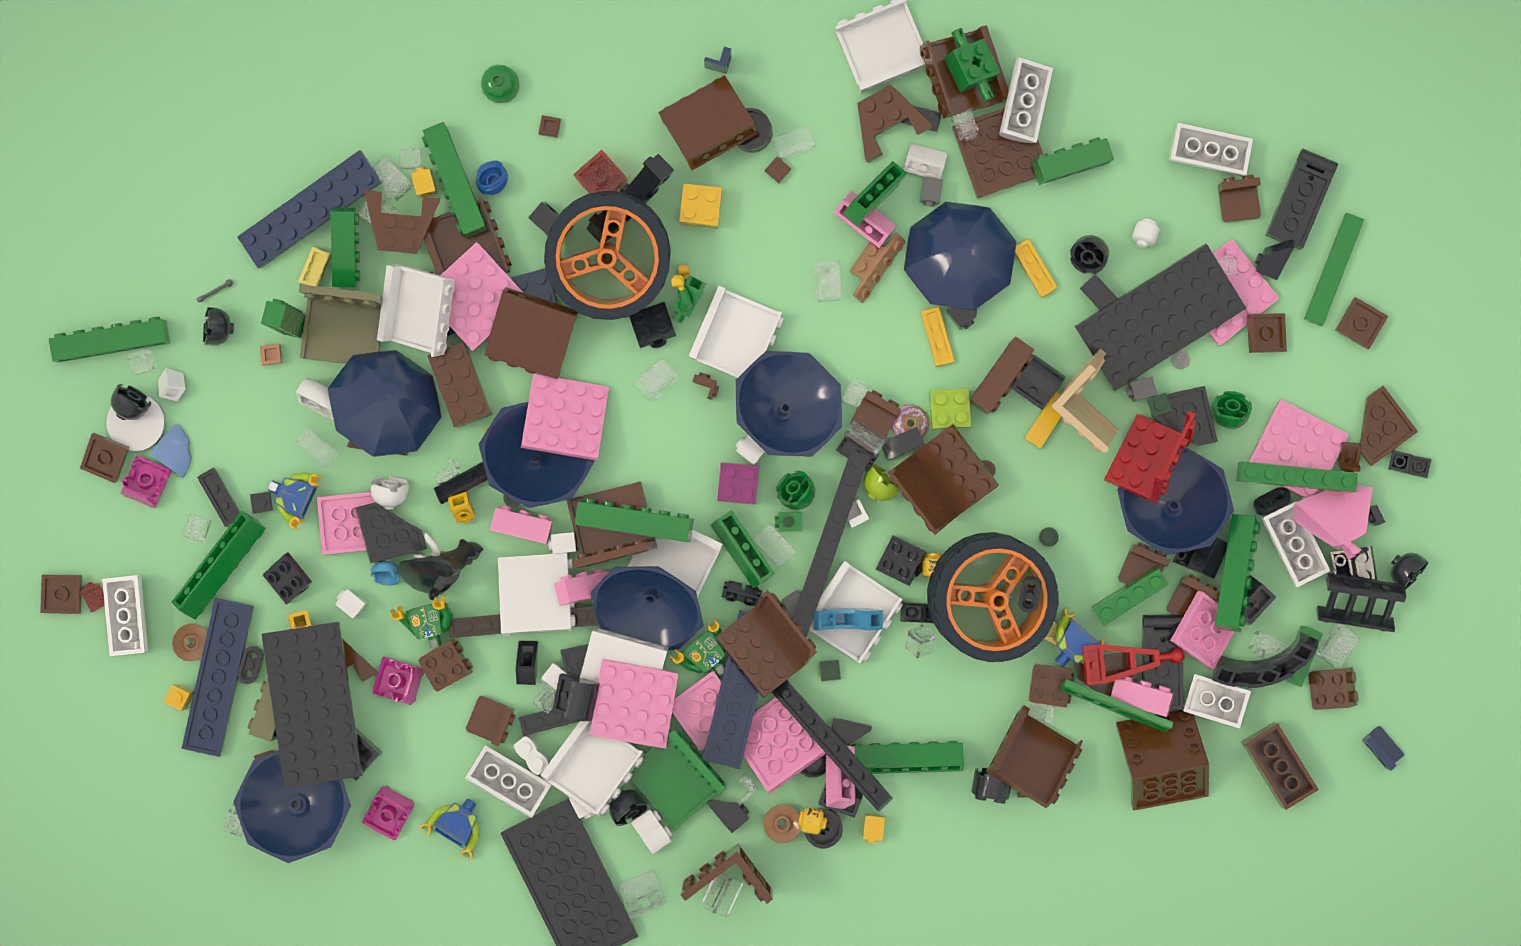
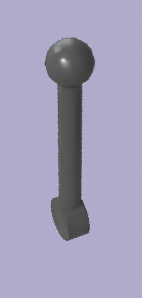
(229, 283)

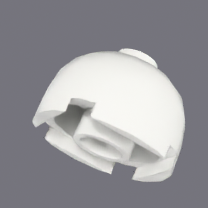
(389, 492)

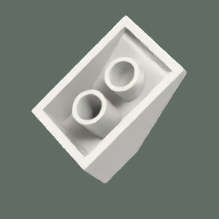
(1217, 701)

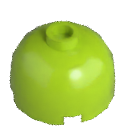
(880, 485)

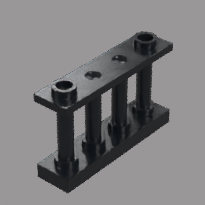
(1363, 587)

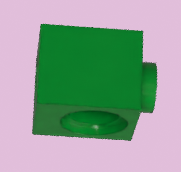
(797, 526)

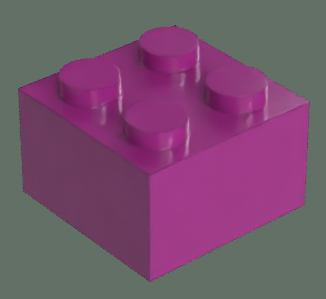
(738, 483)

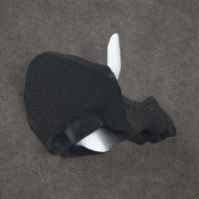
(440, 570)

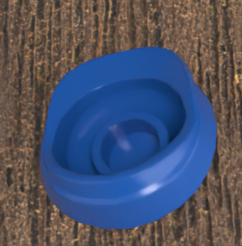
(491, 178)

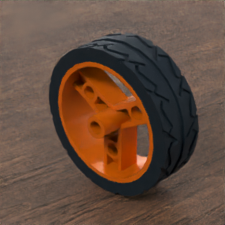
(561, 270)
(1012, 641)

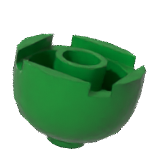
(500, 83)
(1231, 410)
(796, 490)

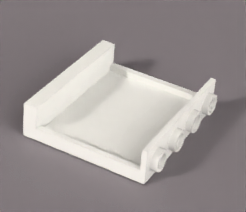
(881, 44)
(416, 309)
(734, 333)
(684, 560)
(856, 590)
(530, 596)
(620, 648)
(592, 768)

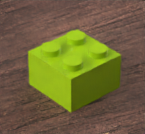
(949, 408)

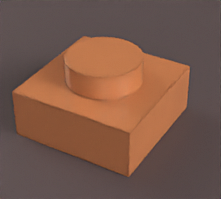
(271, 354)

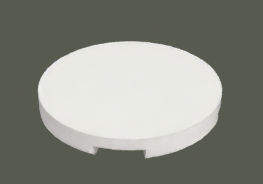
(138, 433)

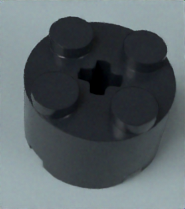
(988, 786)
(830, 835)

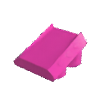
(145, 481)
(398, 681)
(388, 812)

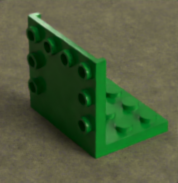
(677, 779)

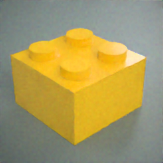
(700, 206)

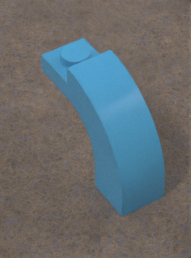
(848, 619)

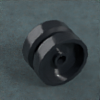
(765, 131)

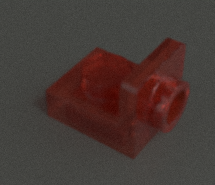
(93, 596)

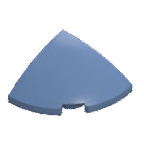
(174, 450)

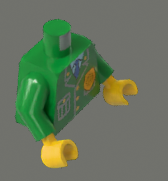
(689, 293)
(426, 620)
(704, 652)

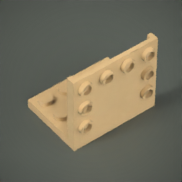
(1080, 413)

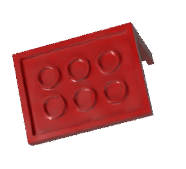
(1149, 457)

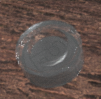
(1181, 359)

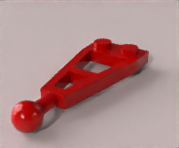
(1095, 667)

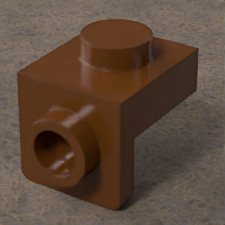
(704, 380)
(1350, 457)

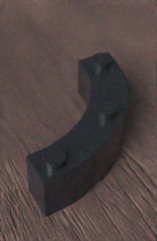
(644, 187)
(1269, 670)

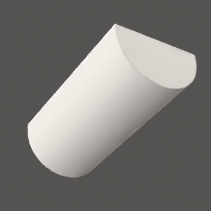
(1025, 101)
(1210, 149)
(315, 397)
(1295, 546)
(125, 615)
(508, 781)

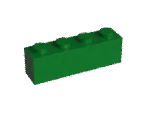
(1072, 161)
(875, 193)
(343, 247)
(742, 549)
(1130, 595)

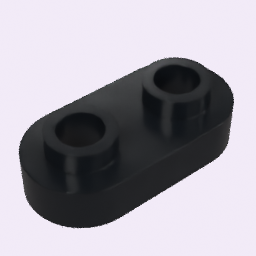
(1272, 501)
(1029, 592)
(250, 664)

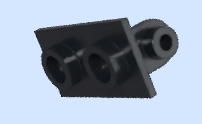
(733, 592)

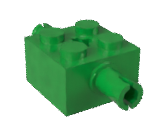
(972, 65)

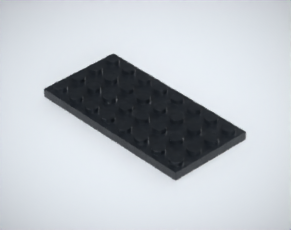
(1161, 316)
(312, 704)
(568, 879)

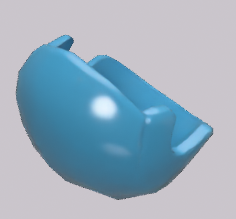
(385, 573)

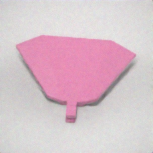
(1336, 517)

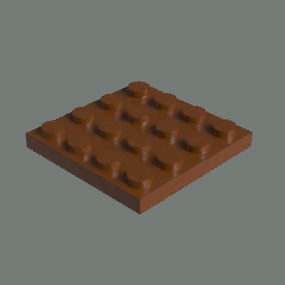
(996, 161)

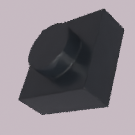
(261, 502)
(1375, 516)

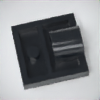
(652, 326)
(901, 561)
(287, 578)

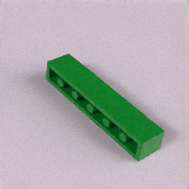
(454, 179)
(283, 318)
(109, 340)
(1296, 477)
(634, 521)
(218, 565)
(1236, 573)
(911, 757)

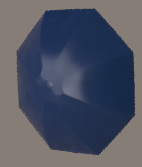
(960, 255)
(384, 403)
(788, 403)
(527, 474)
(1188, 513)
(647, 606)
(289, 820)

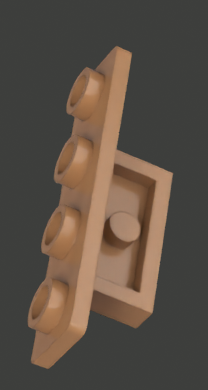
(873, 264)

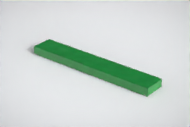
(1334, 269)
(1116, 706)

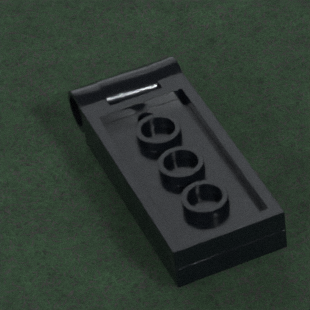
(1301, 198)
(1169, 673)

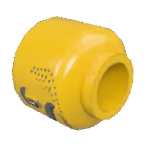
(929, 563)
(812, 821)

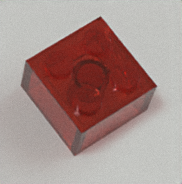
(600, 174)

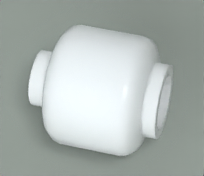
(1145, 233)

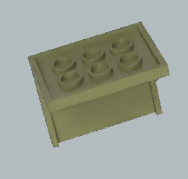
(339, 323)

